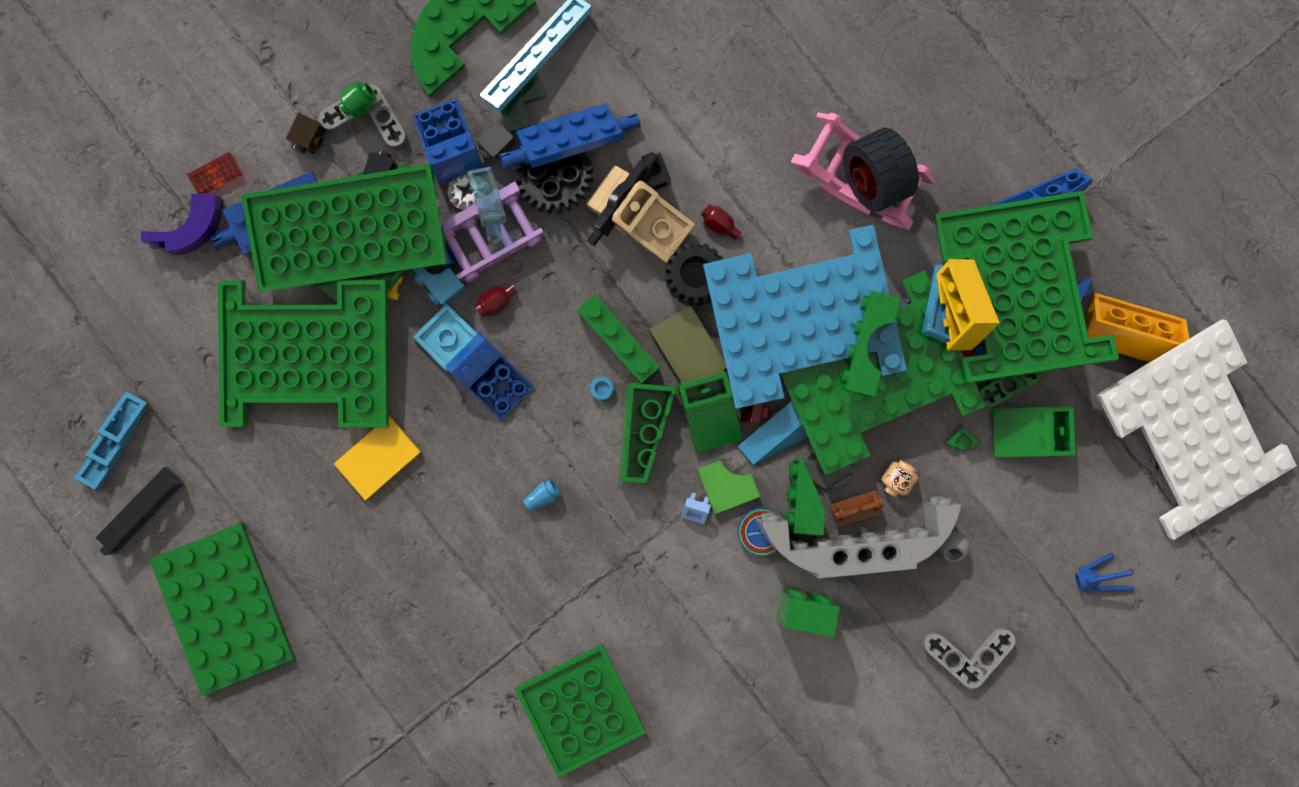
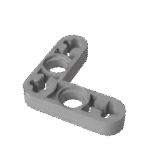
(381, 104)
(974, 663)

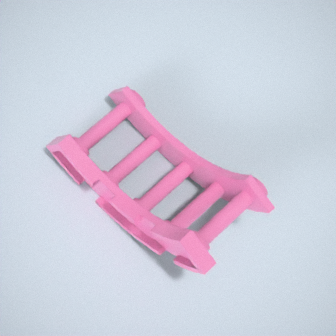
(810, 167)

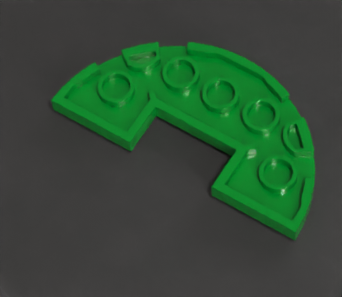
(446, 23)

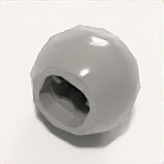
(955, 547)

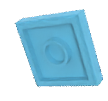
(445, 335)

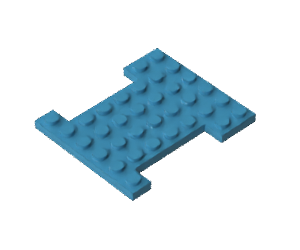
(796, 317)

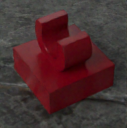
(753, 413)

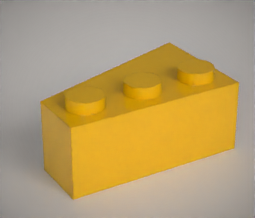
(966, 304)

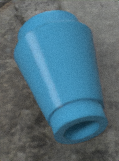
(542, 495)

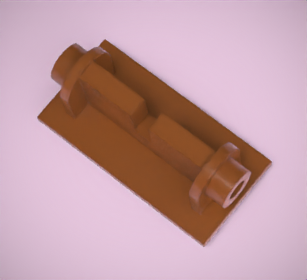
(857, 508)

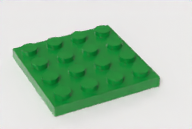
(580, 710)

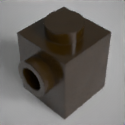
(305, 134)

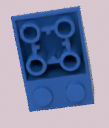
(447, 141)
(489, 376)

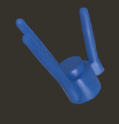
(1088, 580)

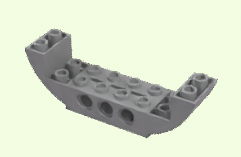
(902, 550)

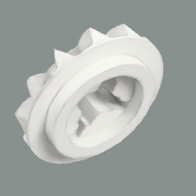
(455, 194)

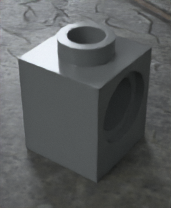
(495, 141)

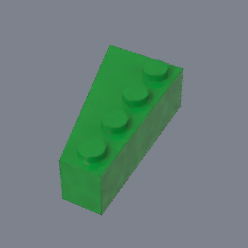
(643, 425)

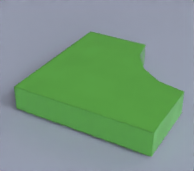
(725, 488)

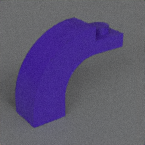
(195, 232)

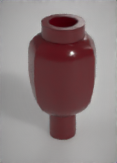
(720, 221)
(494, 300)

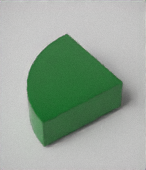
(962, 439)

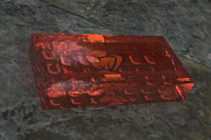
(214, 174)

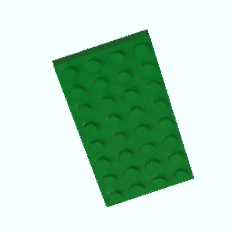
(345, 228)

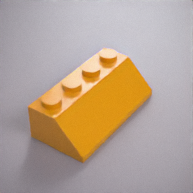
(1136, 329)

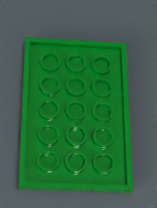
(222, 609)

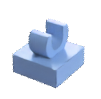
(696, 510)

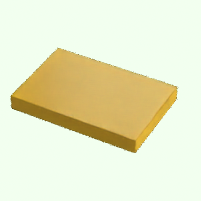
(377, 458)

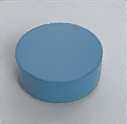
(602, 388)

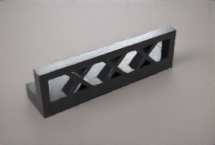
(139, 511)

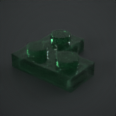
(514, 112)

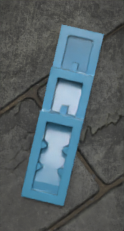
(112, 441)

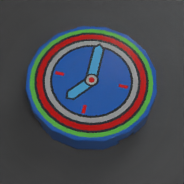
(751, 535)

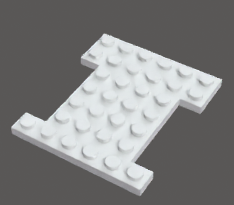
(1196, 427)

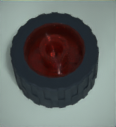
(880, 169)

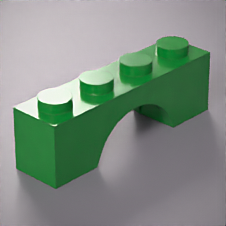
(618, 339)
(862, 374)

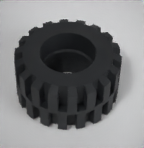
(677, 261)

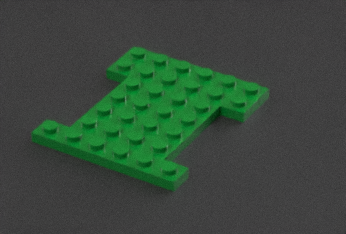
(1030, 282)
(306, 353)
(838, 416)

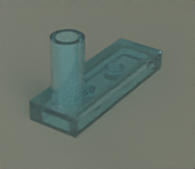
(487, 202)

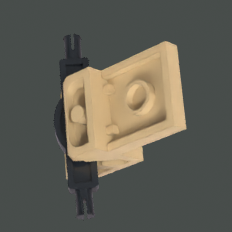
(637, 210)

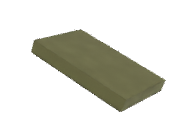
(687, 345)

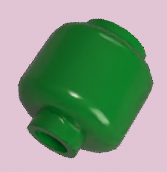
(357, 99)

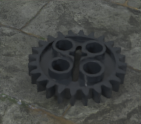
(567, 190)

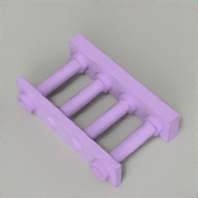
(467, 220)

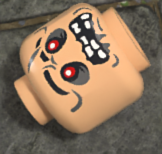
(899, 478)

